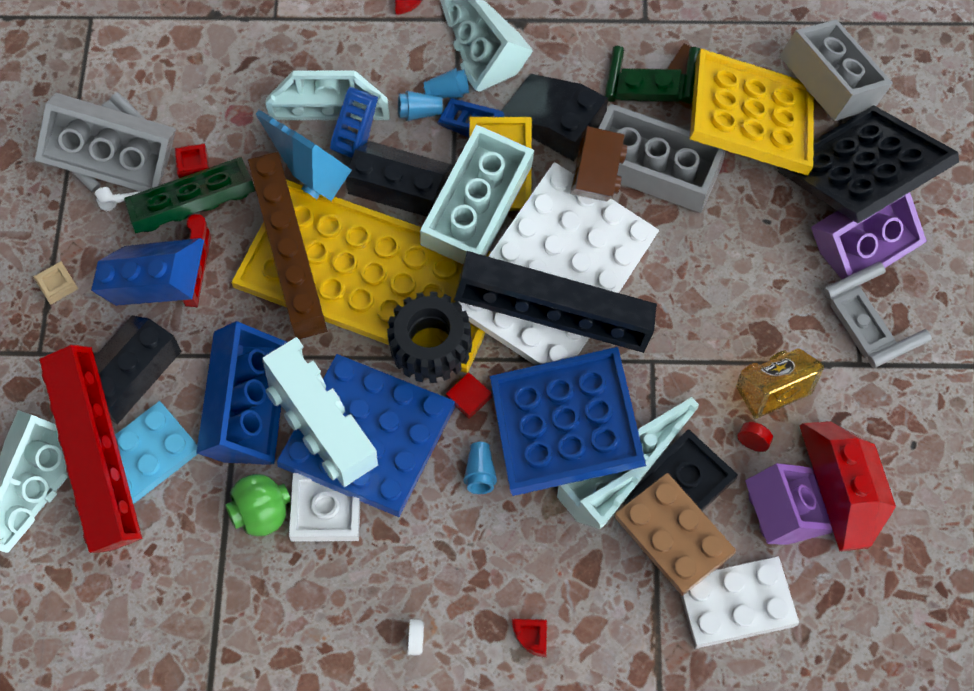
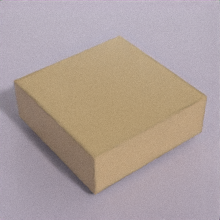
(55, 282)

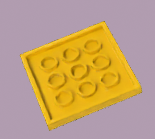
(752, 112)

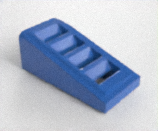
(466, 108)
(347, 141)

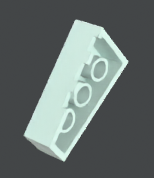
(317, 414)

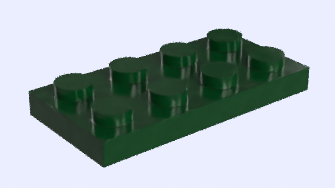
(189, 195)

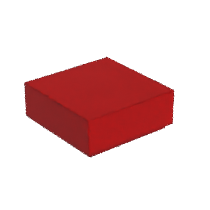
(191, 159)
(469, 395)

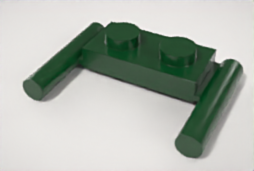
(650, 83)

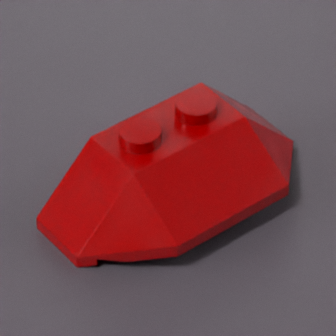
(850, 483)

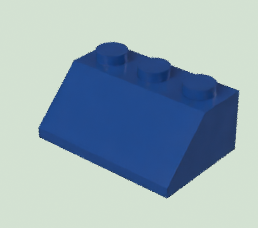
(149, 272)

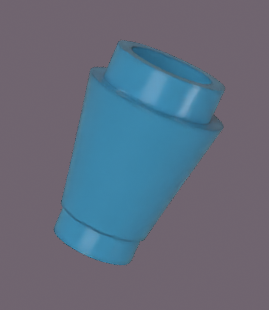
(448, 85)
(418, 105)
(480, 470)

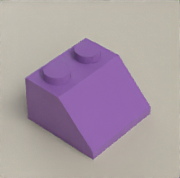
(788, 504)

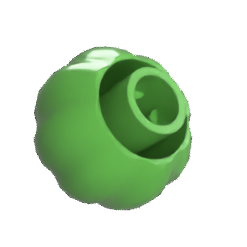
(258, 505)

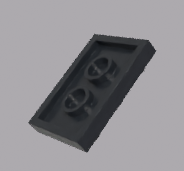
(693, 468)

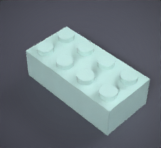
(476, 195)

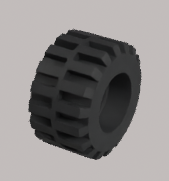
(429, 313)

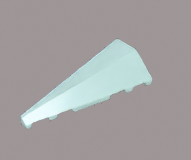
(598, 498)

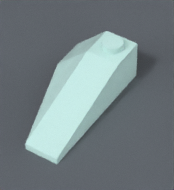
(486, 42)
(29, 474)

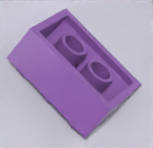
(878, 238)

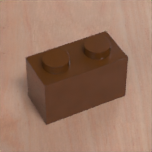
(598, 164)

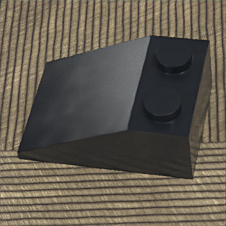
(558, 111)

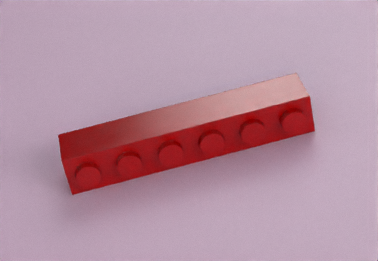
(90, 449)

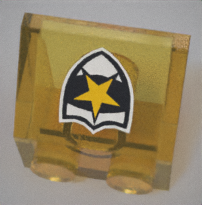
(778, 381)

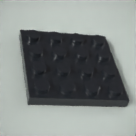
(871, 163)

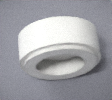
(415, 637)

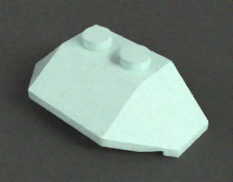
(320, 96)

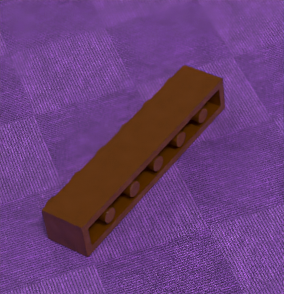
(287, 246)

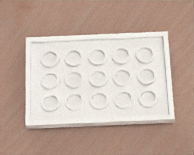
(569, 239)

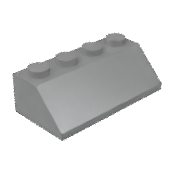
(104, 143)

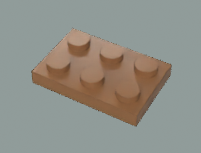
(675, 534)

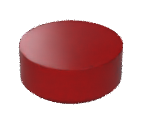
(755, 436)

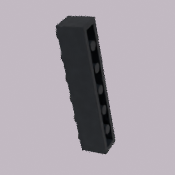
(556, 302)

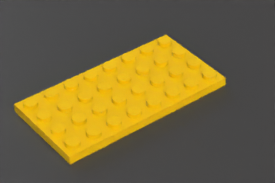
(359, 268)

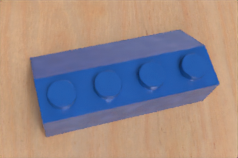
(237, 414)

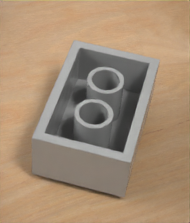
(835, 69)

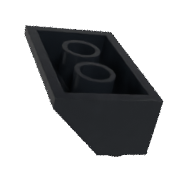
(396, 177)
(133, 363)

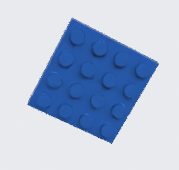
(398, 421)
(566, 421)

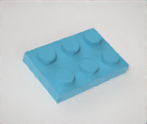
(153, 449)

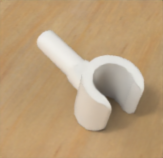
(107, 200)

